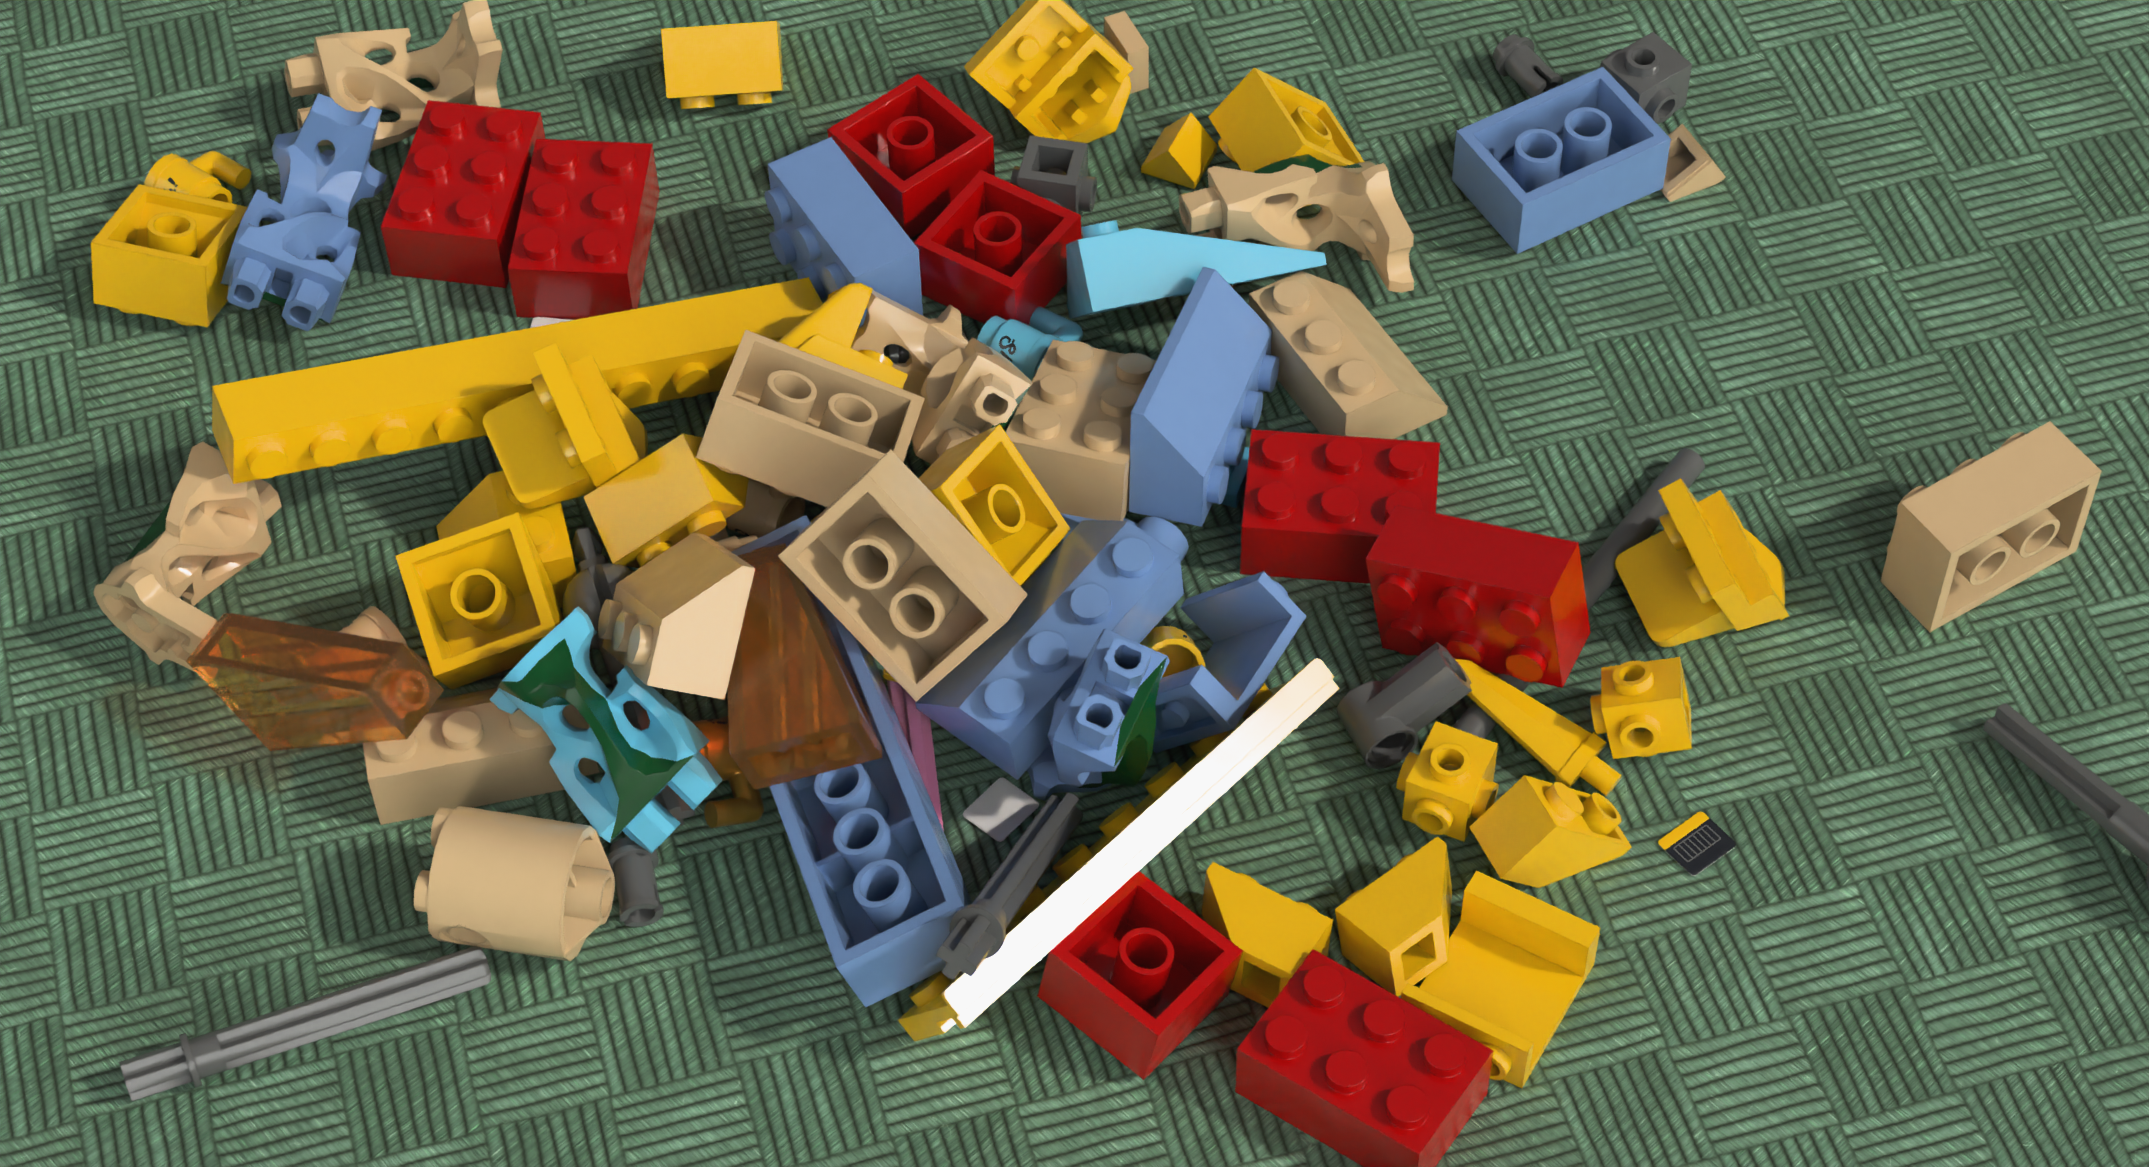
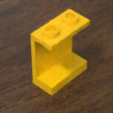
(1508, 974)

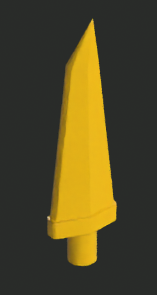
(1548, 736)

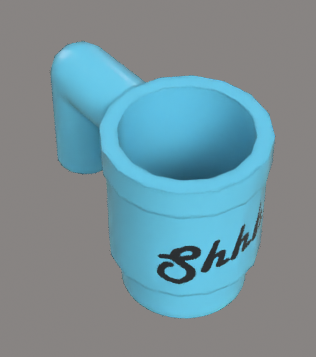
(1028, 344)

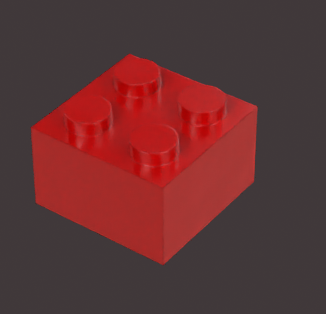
(915, 151)
(996, 251)
(1139, 974)

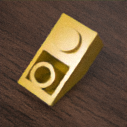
(1548, 832)
(1401, 920)
(1266, 926)

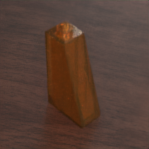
(313, 683)
(789, 687)

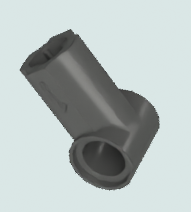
(1389, 713)

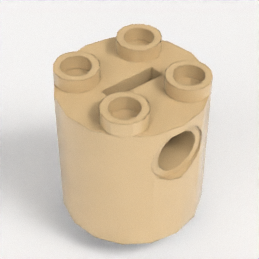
(514, 882)

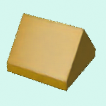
(1181, 153)

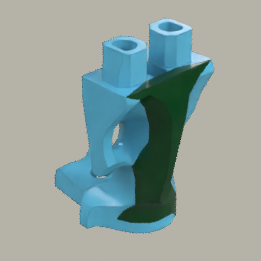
(634, 760)

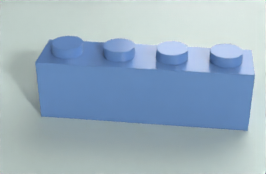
(1199, 404)
(1008, 687)

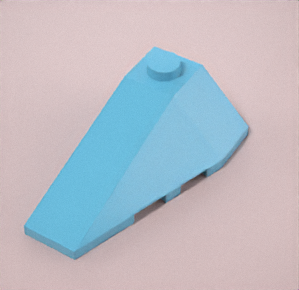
(1145, 265)

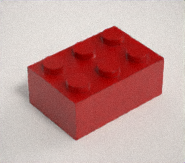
(461, 194)
(583, 229)
(1325, 498)
(1481, 593)
(1362, 1068)

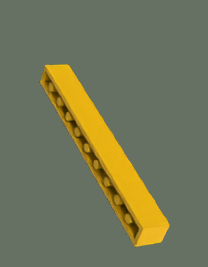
(445, 389)

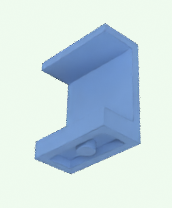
(1250, 631)

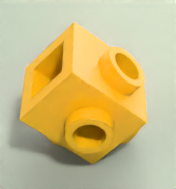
(1643, 708)
(1448, 781)

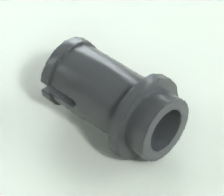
(1518, 60)
(635, 883)

